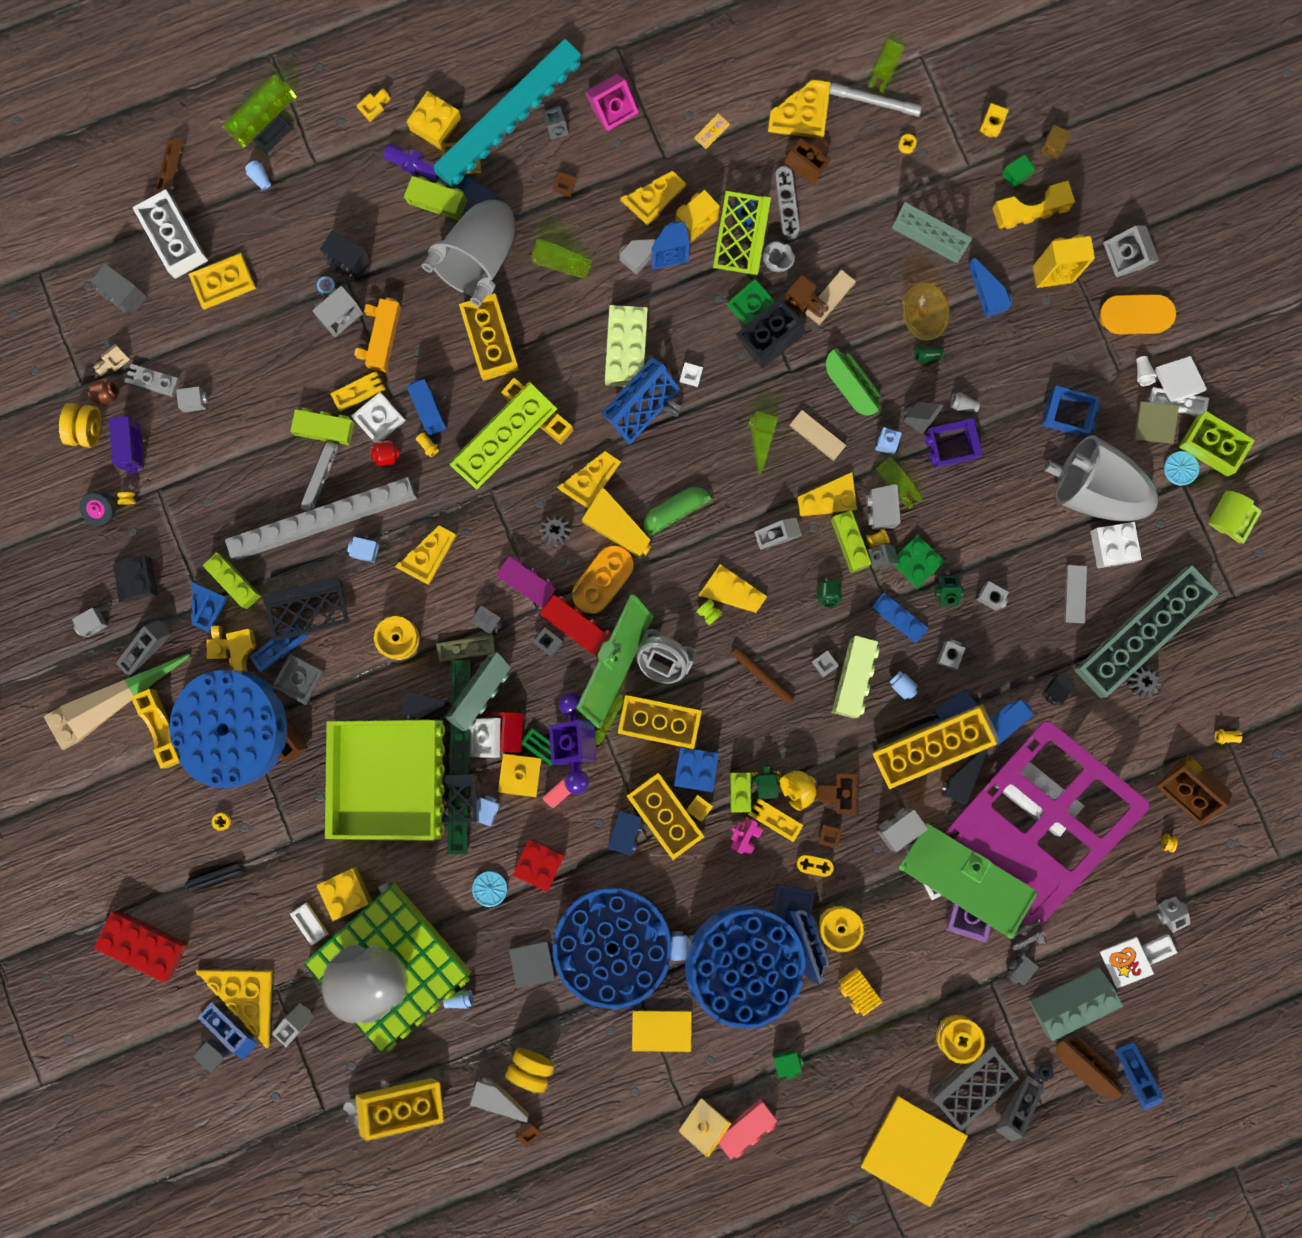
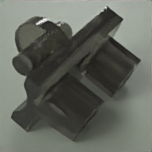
(1026, 934)

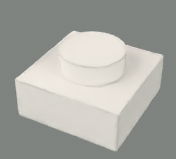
(691, 374)

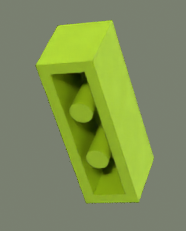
(435, 197)
(322, 426)
(850, 541)
(232, 580)

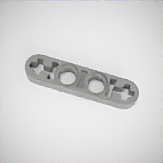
(787, 203)
(319, 476)

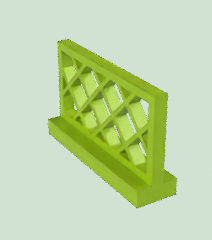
(758, 233)

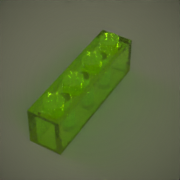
(258, 111)

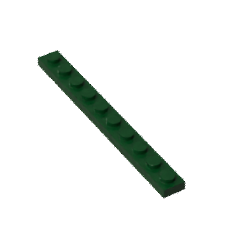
(458, 760)

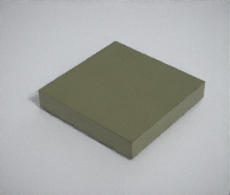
(1156, 422)

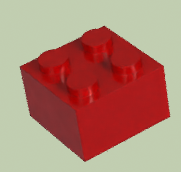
(538, 865)

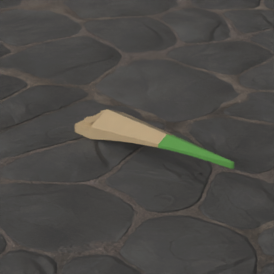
(82, 716)

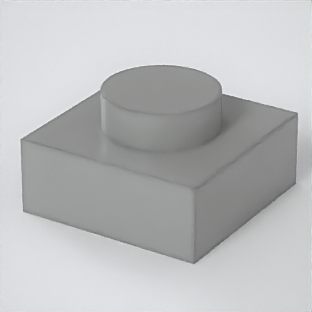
(825, 664)

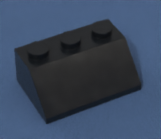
(771, 333)

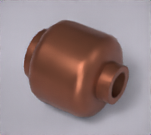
(103, 391)

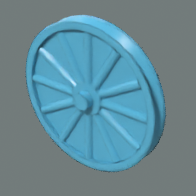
(1181, 468)
(489, 889)

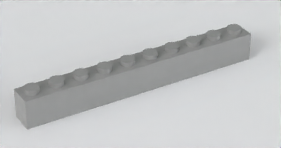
(321, 519)

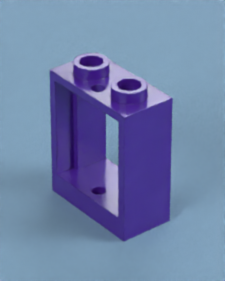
(971, 437)
(126, 444)

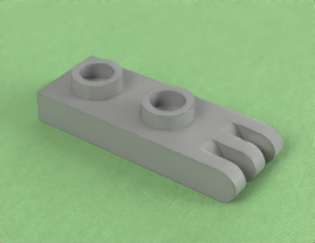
(153, 380)

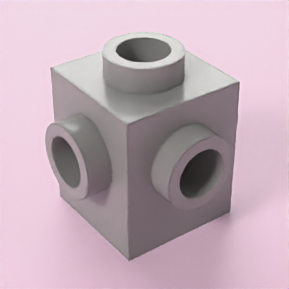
(1174, 914)

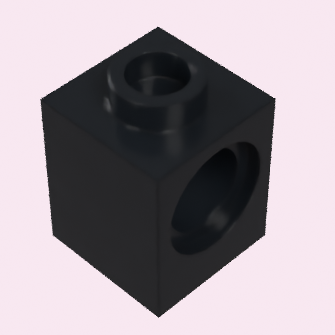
(1058, 690)

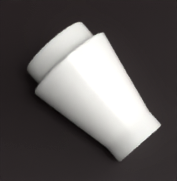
(1145, 372)

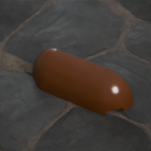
(1090, 1067)

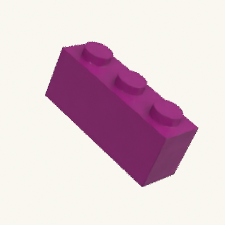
(526, 581)

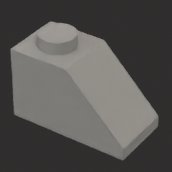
(636, 254)
(778, 533)
(293, 1024)

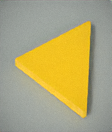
(246, 995)

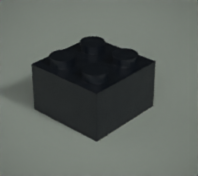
(345, 255)

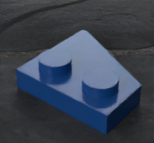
(205, 606)

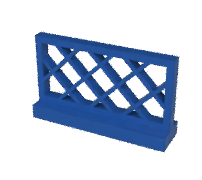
(633, 393)

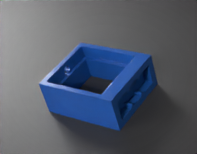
(1052, 405)
(426, 407)
(1011, 718)

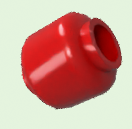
(384, 453)

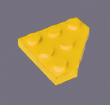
(802, 112)

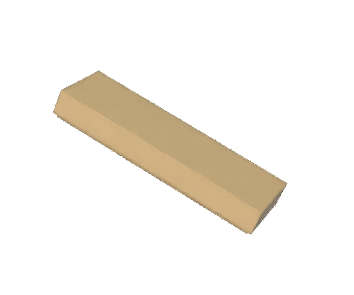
(833, 294)
(817, 435)

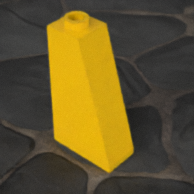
(614, 523)

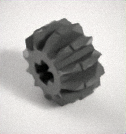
(552, 536)
(1139, 686)

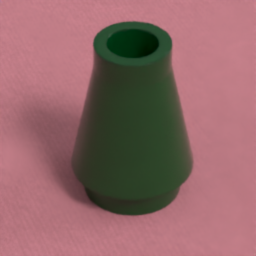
(928, 353)

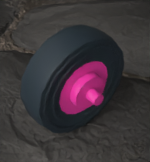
(97, 508)

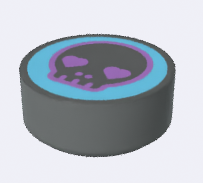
(325, 285)

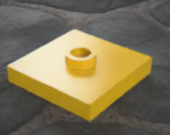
(519, 775)
(704, 1127)

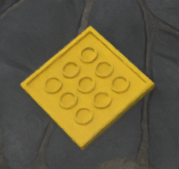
(913, 1151)

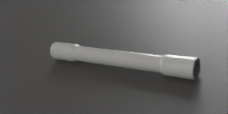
(905, 107)

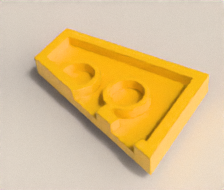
(653, 198)
(588, 482)
(829, 498)
(427, 557)
(732, 590)

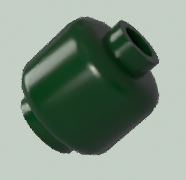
(829, 593)

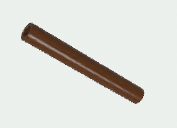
(762, 675)

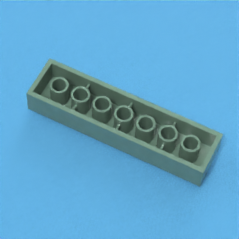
(1146, 631)

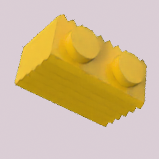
(859, 991)

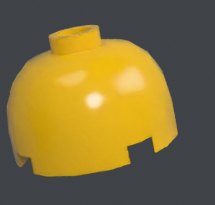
(800, 789)

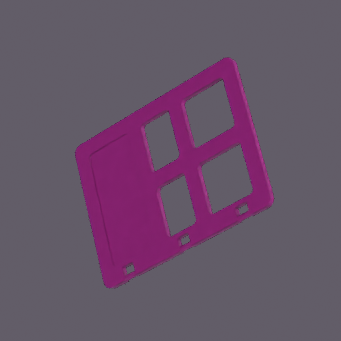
(1016, 851)

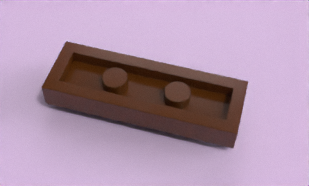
(169, 165)

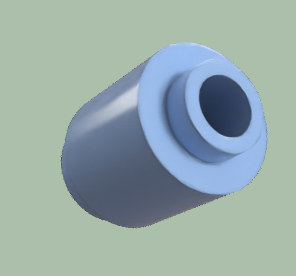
(904, 685)
(678, 945)

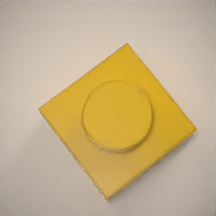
(699, 808)

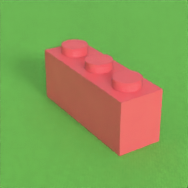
(747, 1129)

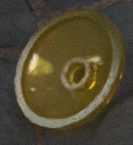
(926, 311)

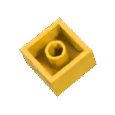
(434, 120)
(698, 214)
(344, 893)

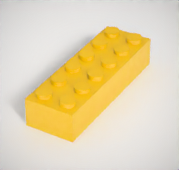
(936, 746)

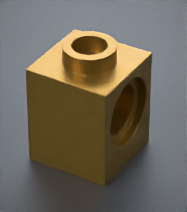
(1055, 142)

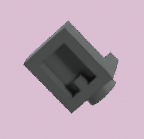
(555, 123)

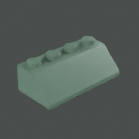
(478, 691)
(1075, 1004)

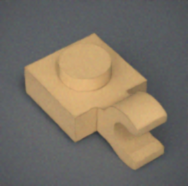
(112, 358)

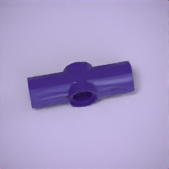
(411, 162)

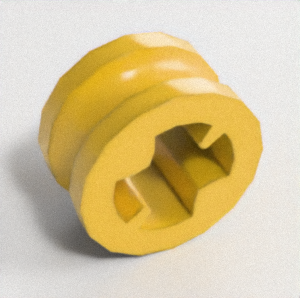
(908, 138)
(126, 498)
(218, 826)
(1169, 843)

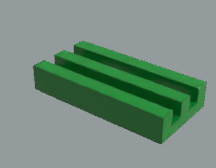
(528, 736)

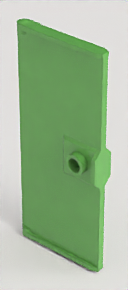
(615, 661)
(969, 880)

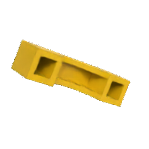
(1011, 211)
(554, 426)
(241, 646)
(153, 713)

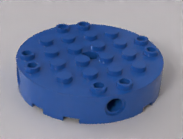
(201, 731)
(718, 961)
(608, 977)

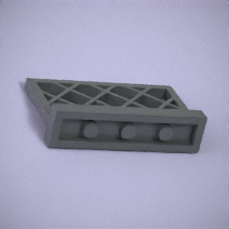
(960, 1076)

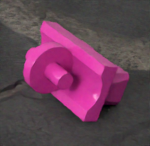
(742, 835)

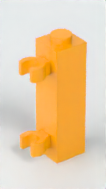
(382, 336)

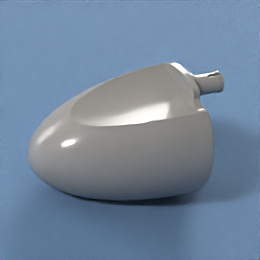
(474, 249)
(1103, 483)
(363, 983)

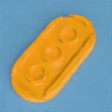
(1137, 314)
(603, 579)

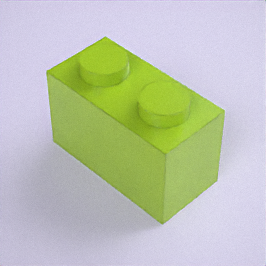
(740, 792)

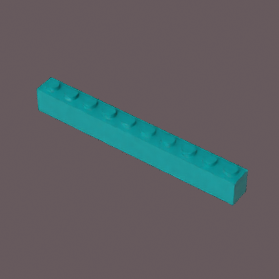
(508, 113)

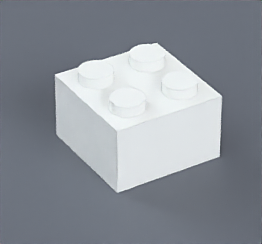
(1116, 545)

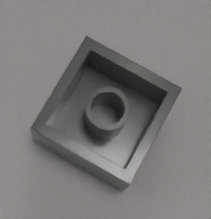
(118, 290)

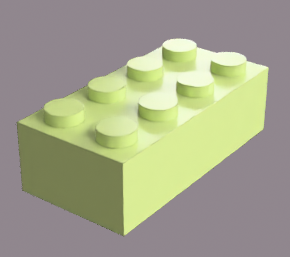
(625, 344)
(855, 676)

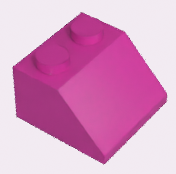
(612, 102)

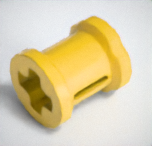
(877, 539)

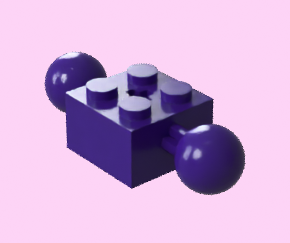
(573, 743)

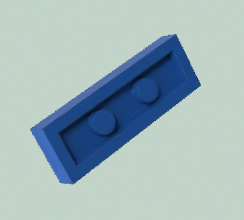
(899, 618)
(274, 651)

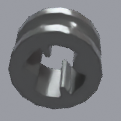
(672, 408)

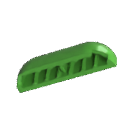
(853, 382)
(674, 509)

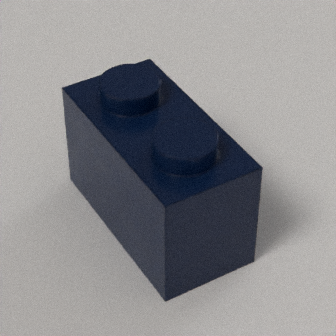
(625, 832)

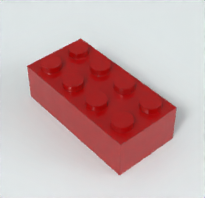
(574, 624)
(141, 946)

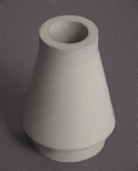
(961, 402)

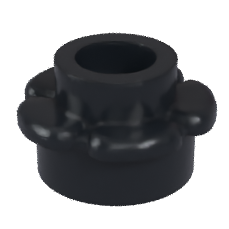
(1049, 1071)

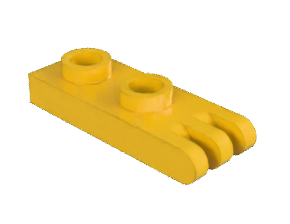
(357, 391)
(776, 820)

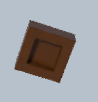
(564, 184)
(830, 836)
(528, 1133)

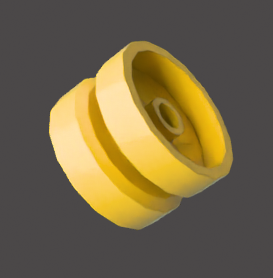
(80, 425)
(386, 634)
(851, 933)
(959, 1050)
(530, 1070)

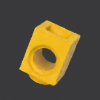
(993, 113)

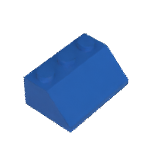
(671, 246)

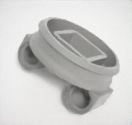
(654, 643)

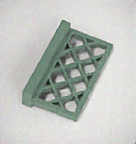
(931, 232)

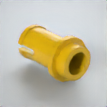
(430, 448)
(1227, 736)

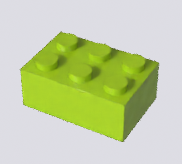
(1216, 443)

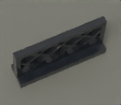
(302, 593)
(463, 780)

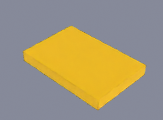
(222, 281)
(661, 1030)

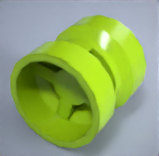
(710, 613)

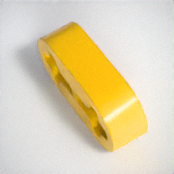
(813, 870)

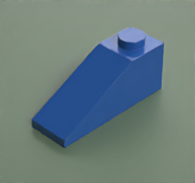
(990, 291)
(227, 1031)
(1139, 1077)

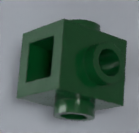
(949, 591)

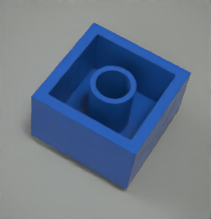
(696, 769)

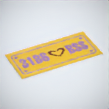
(711, 131)

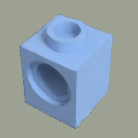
(888, 441)
(363, 549)
(487, 810)

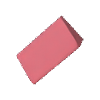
(556, 794)

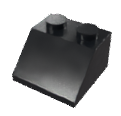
(135, 578)
(421, 706)

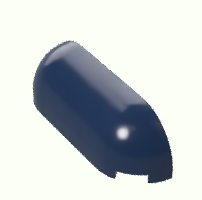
(812, 944)

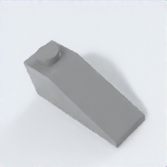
(494, 1098)

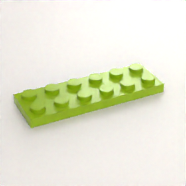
(503, 435)

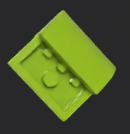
(1235, 516)

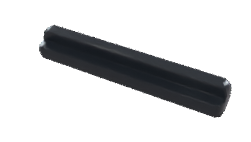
(213, 877)

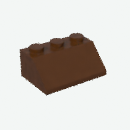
(1195, 790)

